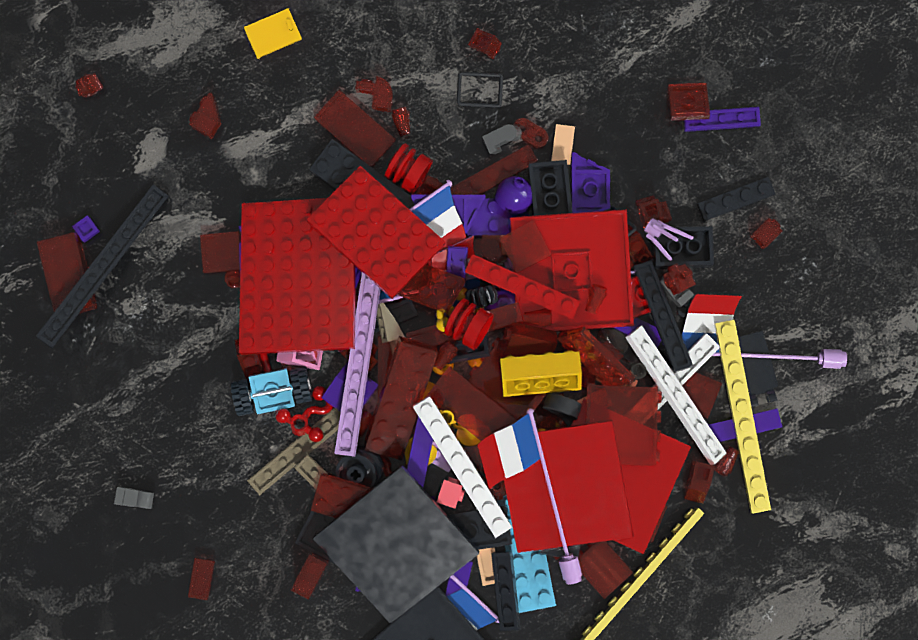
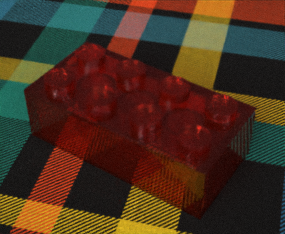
(63, 267)

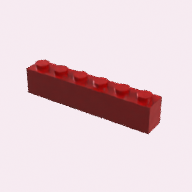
(522, 286)

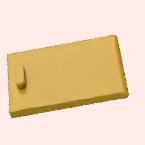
(272, 33)

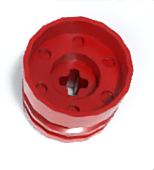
(408, 168)
(464, 322)

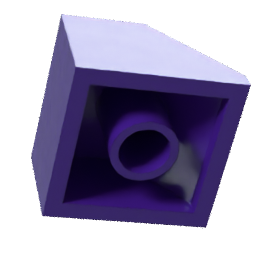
(335, 391)

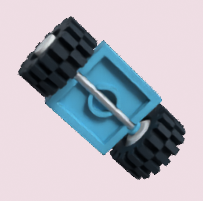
(271, 391)

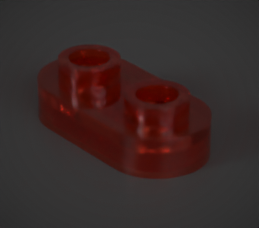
(531, 132)

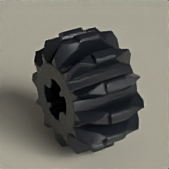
(482, 295)

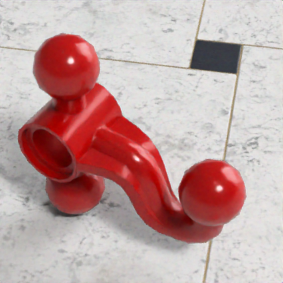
(315, 434)

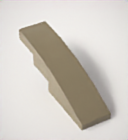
(388, 326)

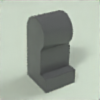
(501, 136)
(680, 298)
(133, 498)

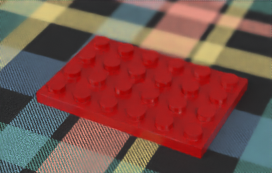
(376, 232)

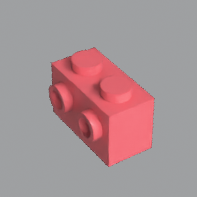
(450, 493)

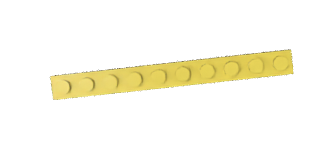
(742, 416)
(642, 574)

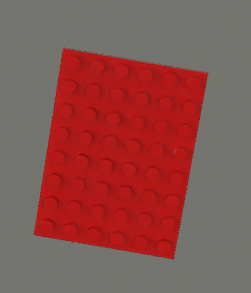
(292, 282)

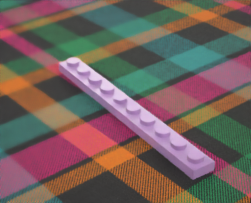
(358, 368)

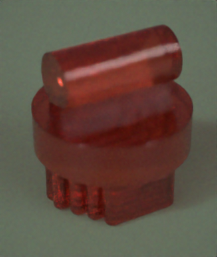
(88, 85)

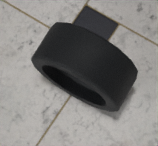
(562, 406)

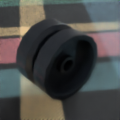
(363, 469)

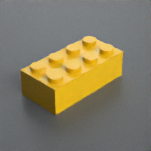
(541, 373)

